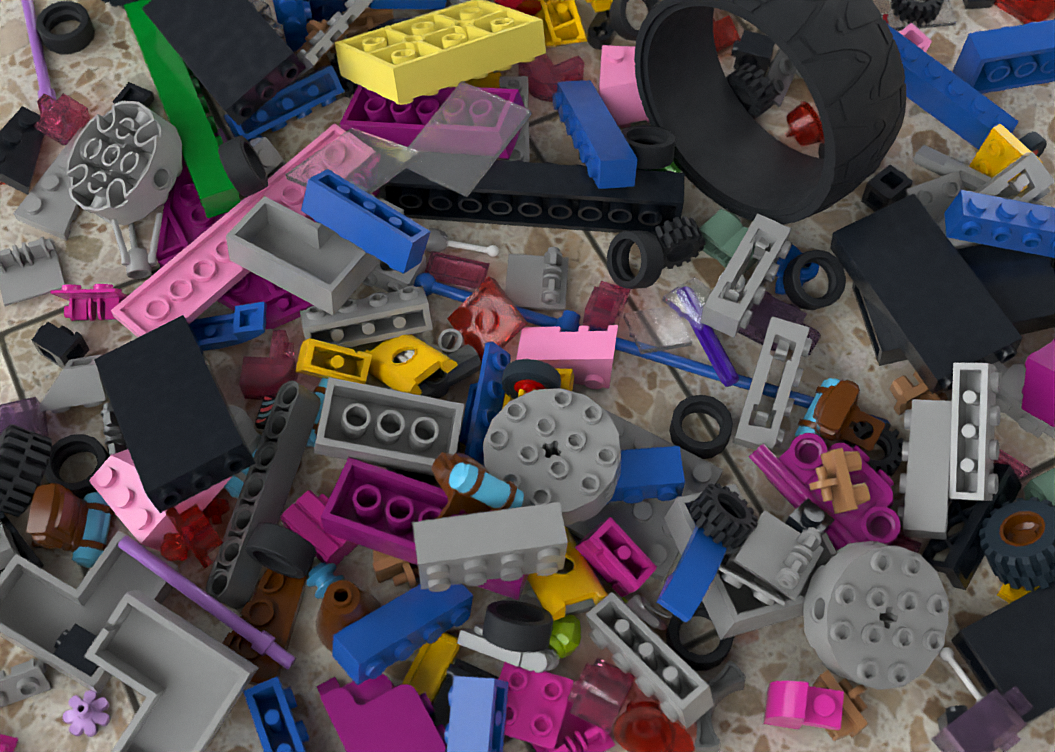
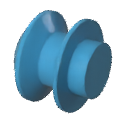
(322, 577)

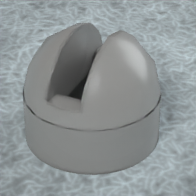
(447, 338)

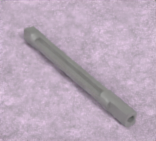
(971, 178)

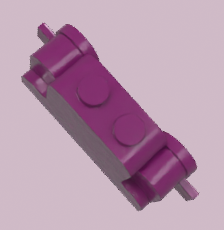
(796, 470)
(381, 716)

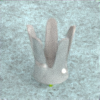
(641, 607)

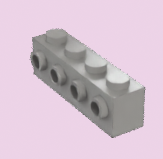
(370, 318)
(973, 431)
(927, 469)
(654, 664)

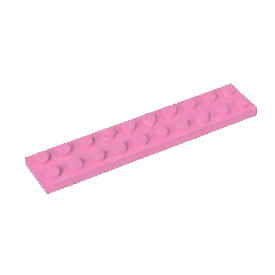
(203, 268)

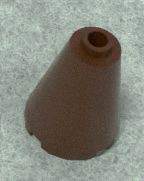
(340, 607)

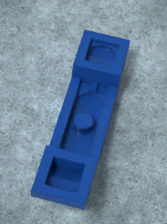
(231, 329)
(692, 576)

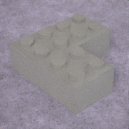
(300, 254)
(40, 606)
(734, 608)
(180, 670)

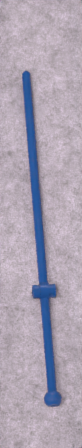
(570, 323)

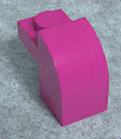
(797, 704)

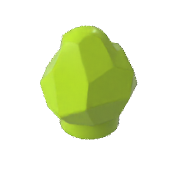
(565, 636)

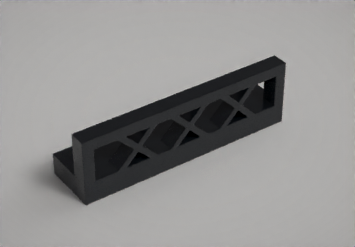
(965, 545)

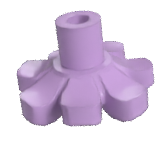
(86, 714)

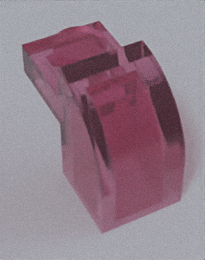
(544, 75)
(61, 117)
(605, 306)
(268, 374)

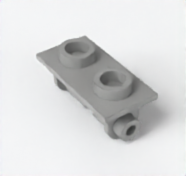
(24, 682)

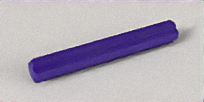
(713, 348)

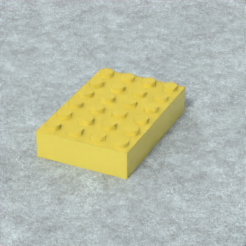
(440, 49)

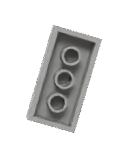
(386, 426)
(490, 546)

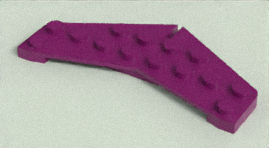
(186, 220)

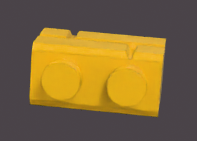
(332, 361)

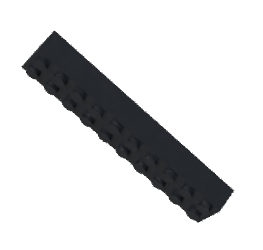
(543, 198)

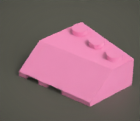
(619, 85)
(123, 492)

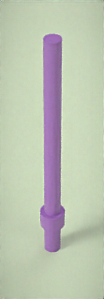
(37, 50)
(262, 641)

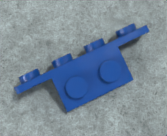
(484, 400)

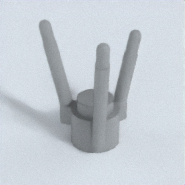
(137, 260)

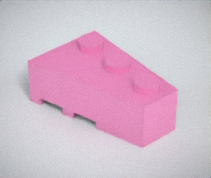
(584, 351)

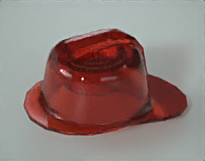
(804, 125)
(650, 730)

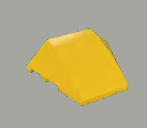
(561, 23)

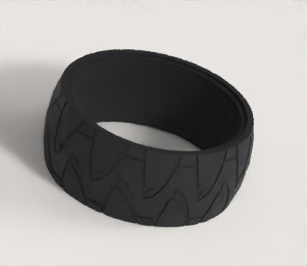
(841, 55)

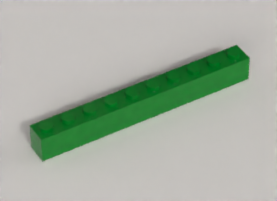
(185, 112)

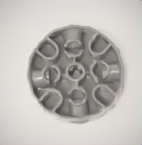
(124, 163)
(556, 450)
(876, 614)

